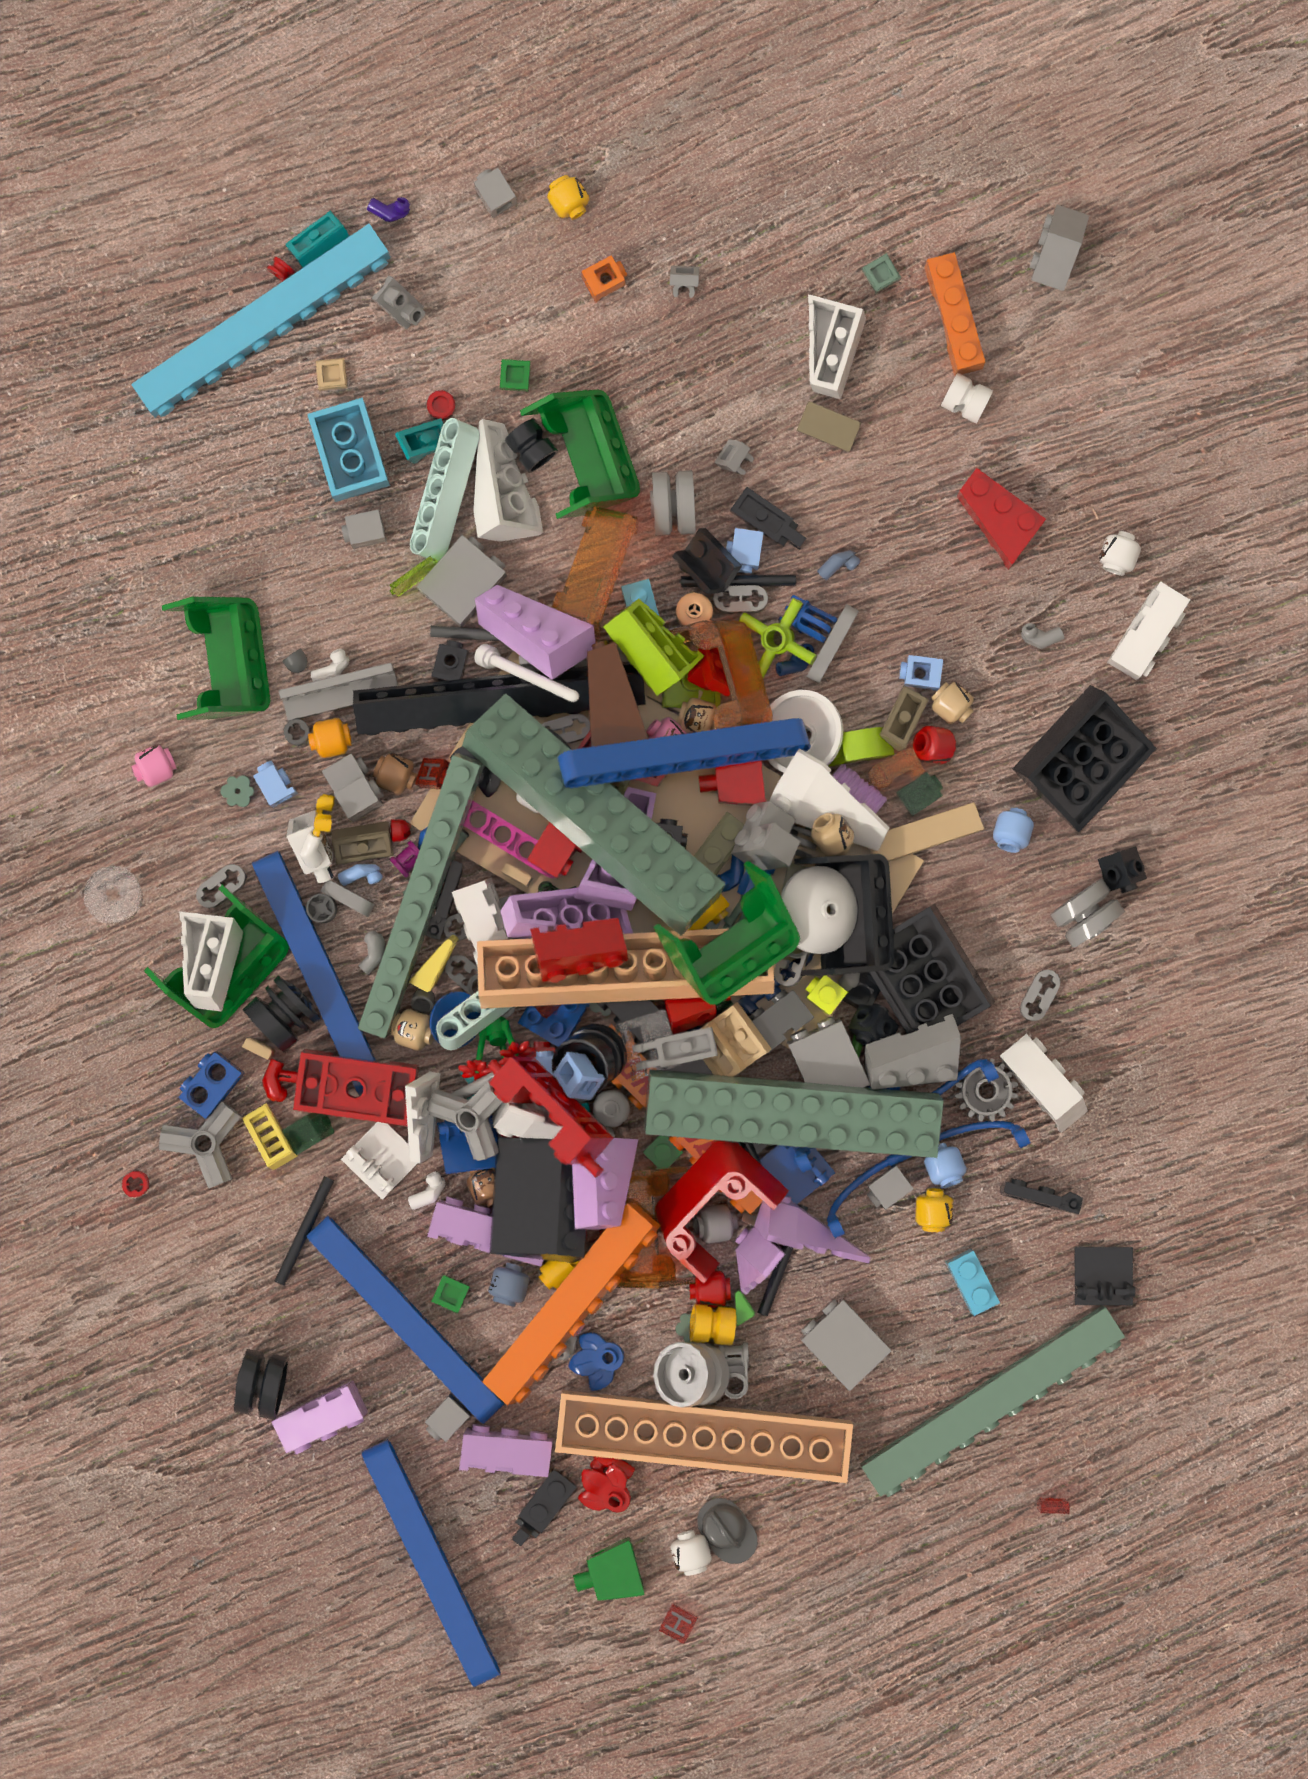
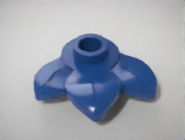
(592, 1360)

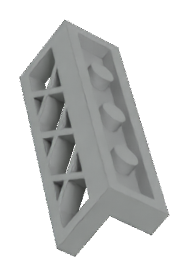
(334, 692)

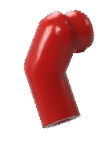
(601, 1463)

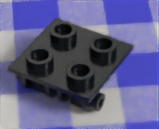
(1104, 1276)

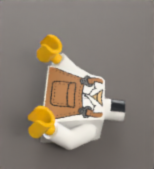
(310, 841)

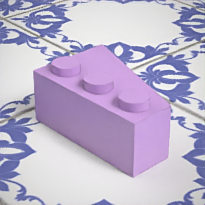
(602, 1199)

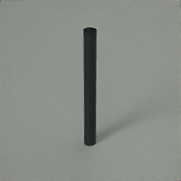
(744, 580)
(304, 1230)
(775, 1279)

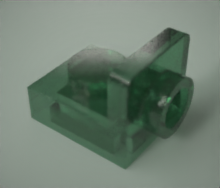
(920, 793)
(308, 1131)

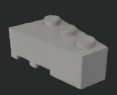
(915, 1058)

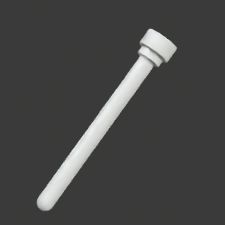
(489, 657)

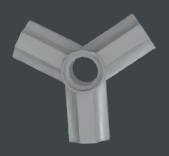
(458, 1110)
(186, 1141)

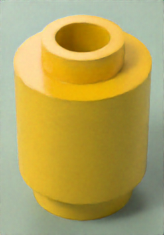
(555, 1272)

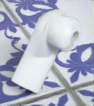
(339, 663)
(431, 1194)

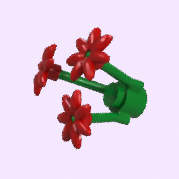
(497, 1034)

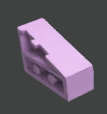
(320, 1418)
(506, 1451)

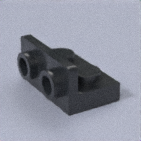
(708, 562)

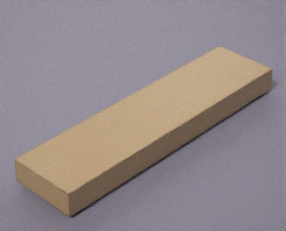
(930, 832)

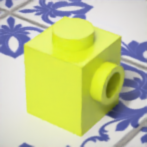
(825, 994)

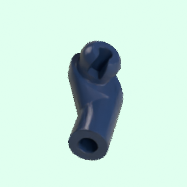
(794, 664)

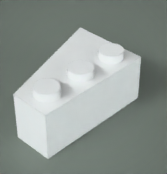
(1149, 631)
(1045, 1081)

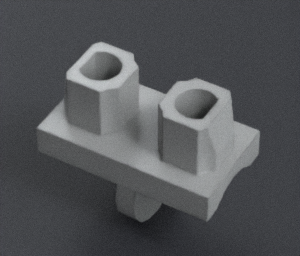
(399, 303)

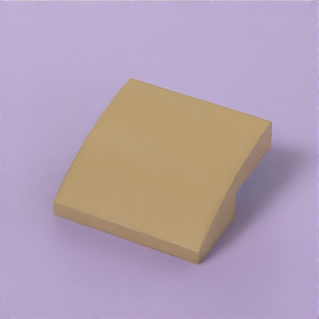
(736, 1042)

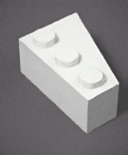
(833, 343)
(480, 912)
(209, 957)

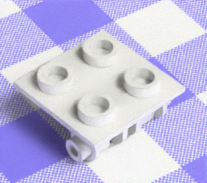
(380, 1159)

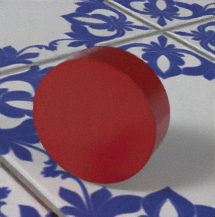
(441, 405)

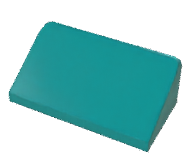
(317, 239)

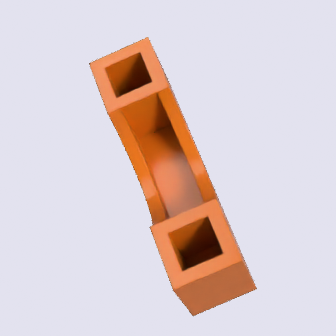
(958, 322)

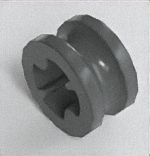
(303, 726)

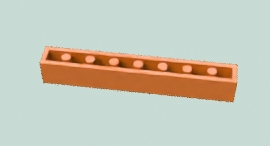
(570, 1305)

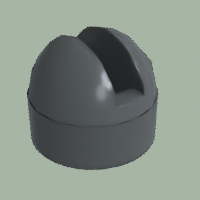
(296, 661)
(423, 1001)

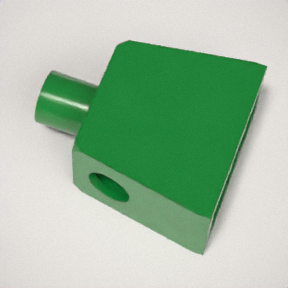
(612, 1573)

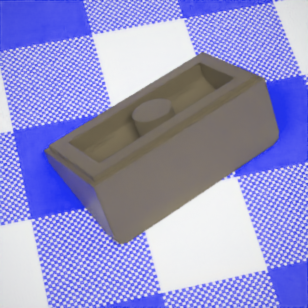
(828, 426)
(903, 718)
(362, 843)

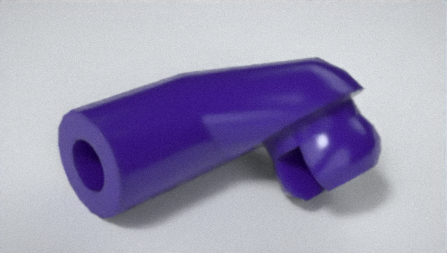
(390, 212)

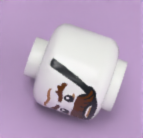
(1119, 553)
(691, 1553)

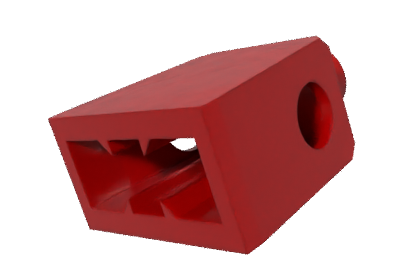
(736, 783)
(689, 1013)

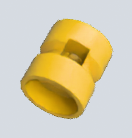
(716, 1325)

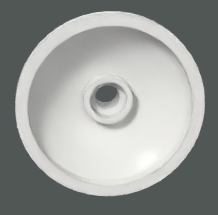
(819, 718)
(807, 899)

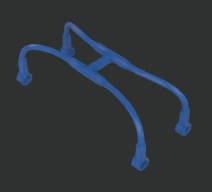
(1016, 1130)

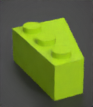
(651, 647)

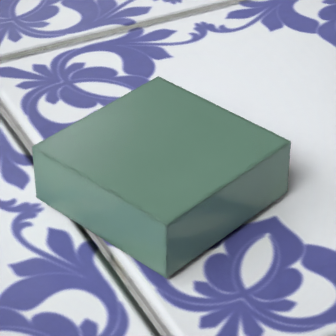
(881, 273)

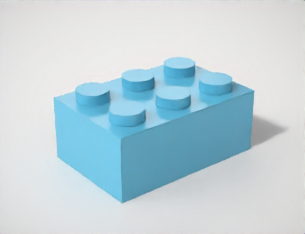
(348, 449)

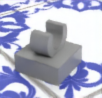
(684, 276)
(733, 455)

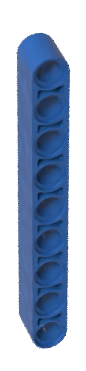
(683, 752)
(312, 959)
(405, 1319)
(431, 1563)

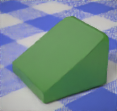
(743, 1308)

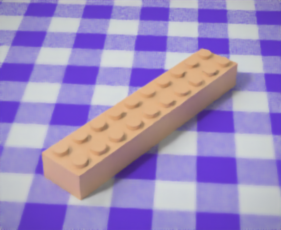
(512, 976)
(704, 1436)

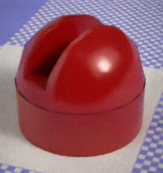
(399, 830)

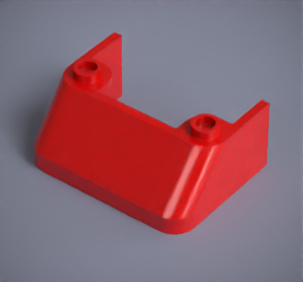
(723, 1168)

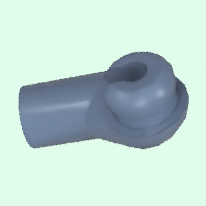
(836, 561)

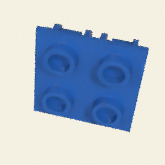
(557, 1026)
(456, 1150)
(784, 1168)

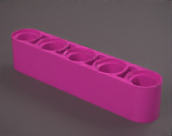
(489, 830)

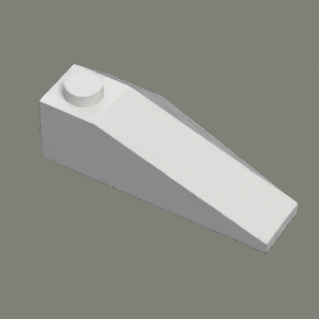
(501, 498)
(811, 791)
(526, 1121)

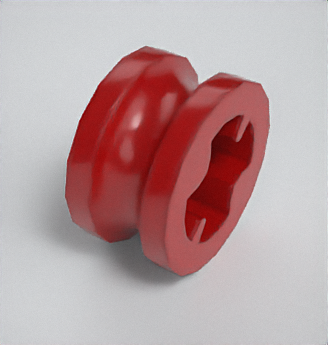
(280, 269)
(135, 1193)

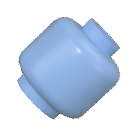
(1013, 830)
(947, 1167)

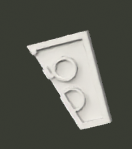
(421, 1124)

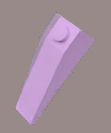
(797, 1228)
(755, 1258)

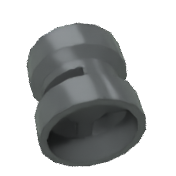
(317, 907)

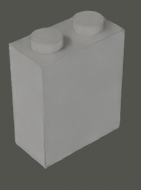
(461, 578)
(827, 1055)
(844, 1343)

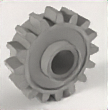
(996, 1103)

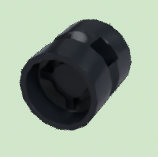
(533, 448)

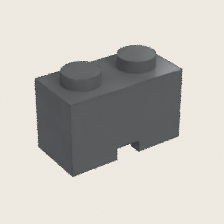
(784, 1014)

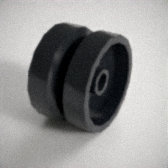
(261, 1384)

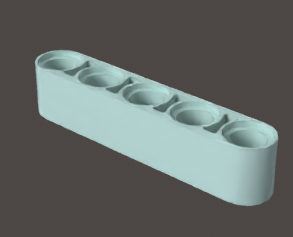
(444, 489)
(466, 1027)

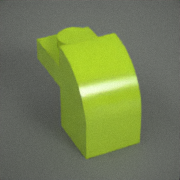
(862, 746)

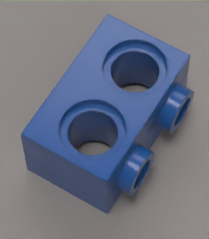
(216, 1089)

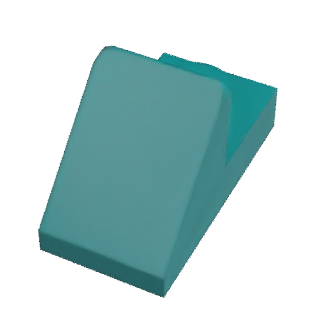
(420, 440)

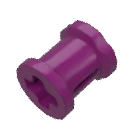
(398, 861)

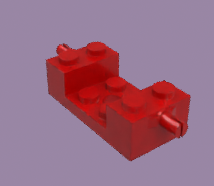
(528, 1082)
(324, 1083)

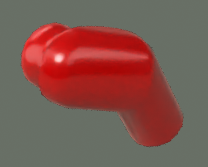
(271, 1083)

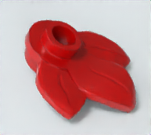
(601, 1488)

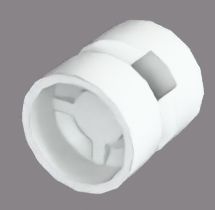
(966, 398)

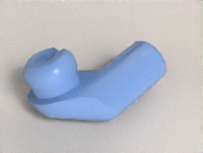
(359, 871)

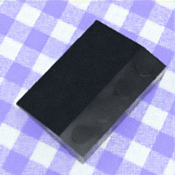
(1084, 757)
(931, 975)
(534, 1203)

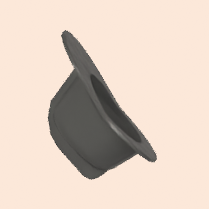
(727, 1530)

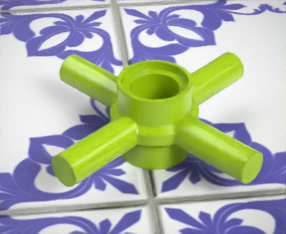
(788, 638)

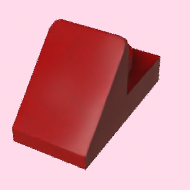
(709, 673)

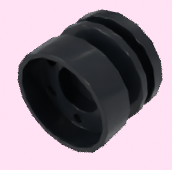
(282, 1014)
(598, 1041)

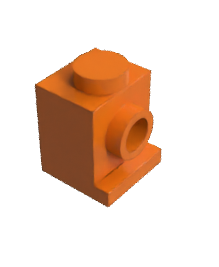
(594, 273)

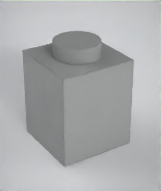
(494, 192)
(364, 529)
(888, 1188)
(447, 1418)

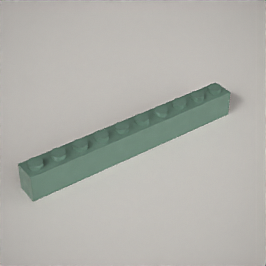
(421, 895)
(992, 1400)

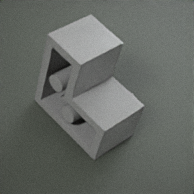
(1061, 242)
(352, 787)
(766, 837)

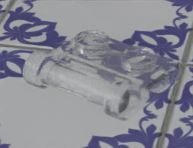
(651, 1026)

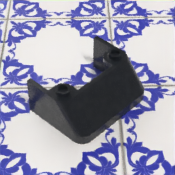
(872, 941)

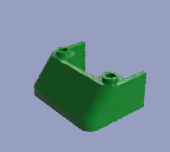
(593, 446)
(233, 655)
(741, 951)
(257, 957)

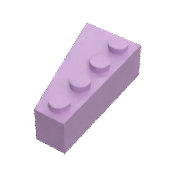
(535, 631)
(598, 884)
(553, 909)
(466, 1226)

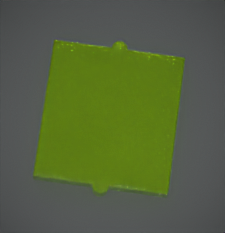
(412, 576)

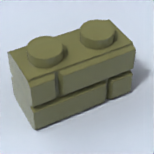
(719, 844)

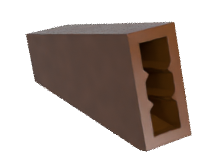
(612, 703)

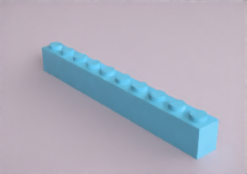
(261, 321)

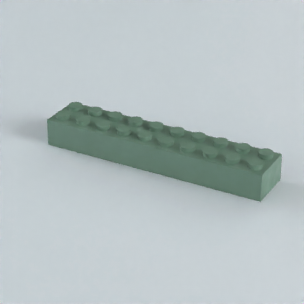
(594, 817)
(793, 1113)

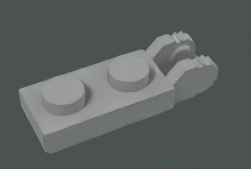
(679, 1048)

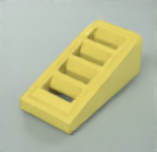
(431, 970)
(279, 1159)

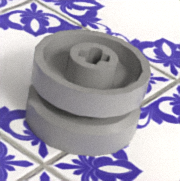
(673, 503)
(1089, 916)
(691, 1374)

